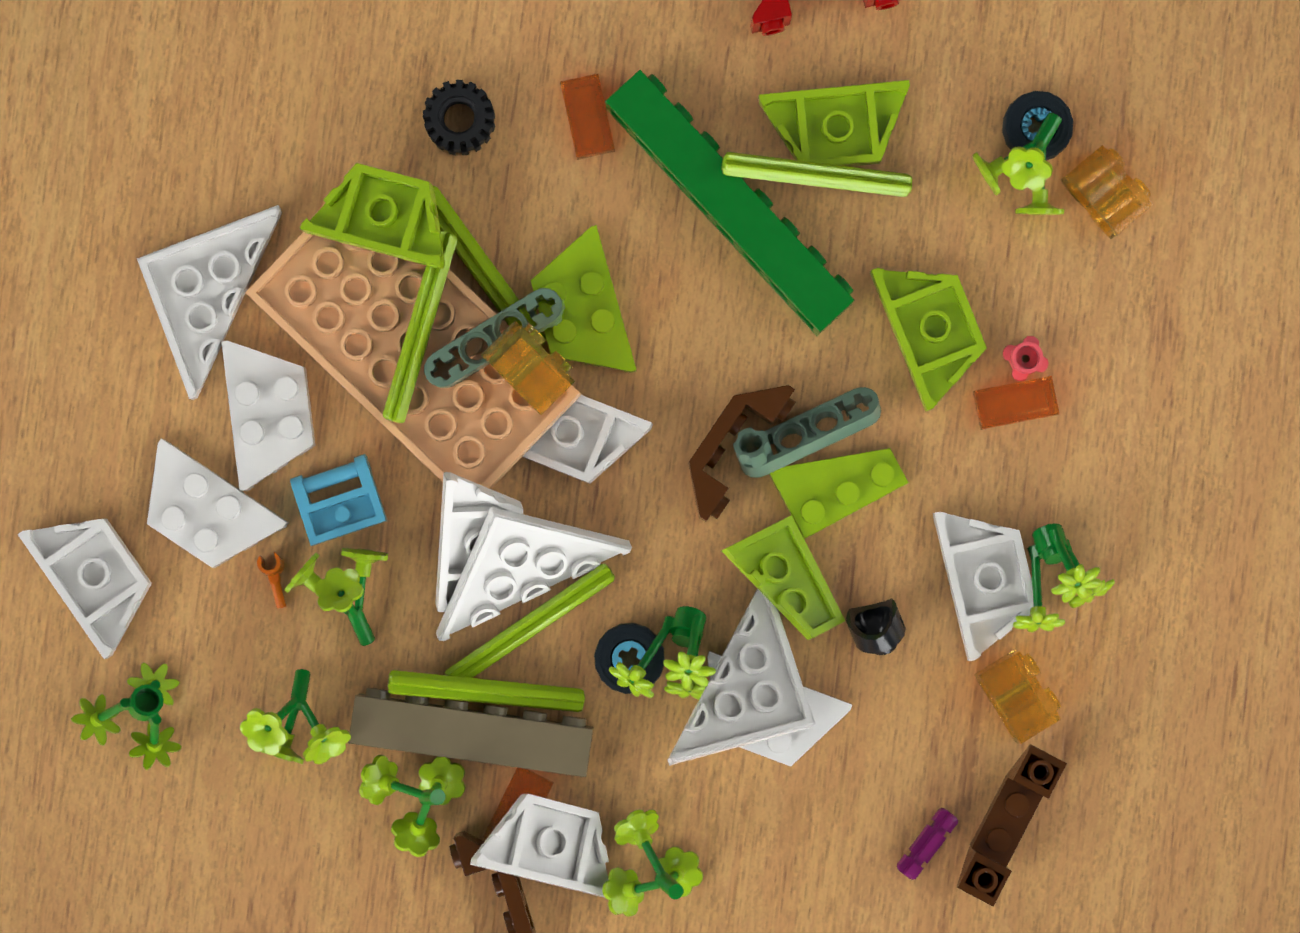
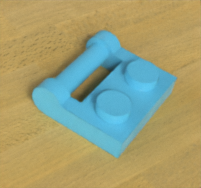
(342, 512)

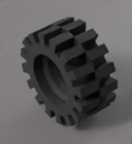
(459, 94)

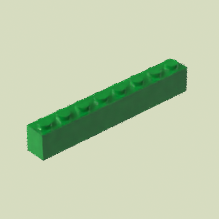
(729, 202)

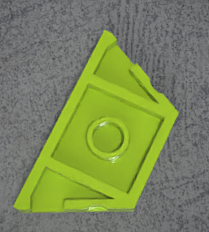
(837, 123)
(382, 215)
(591, 320)
(931, 328)

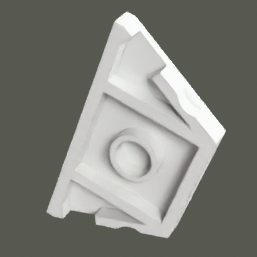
(266, 412)
(587, 439)
(204, 510)
(462, 517)
(92, 576)
(985, 578)
(791, 746)
(548, 845)

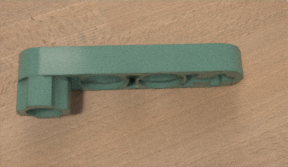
(490, 332)
(754, 446)

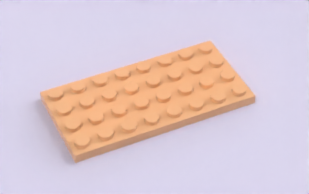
(353, 317)

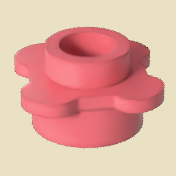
(1036, 361)

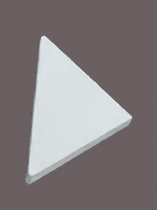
(201, 288)
(518, 561)
(751, 693)

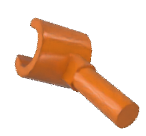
(274, 578)

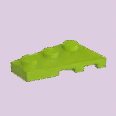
(836, 487)
(788, 576)

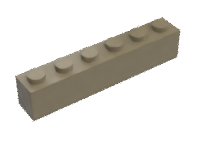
(471, 734)

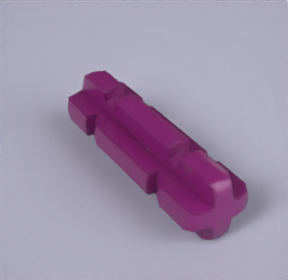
(927, 843)

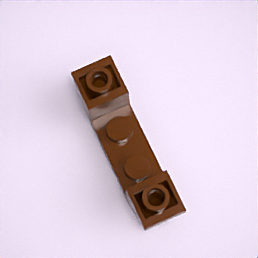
(763, 403)
(1006, 821)
(518, 917)

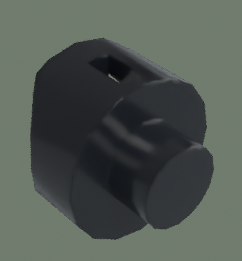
(876, 627)

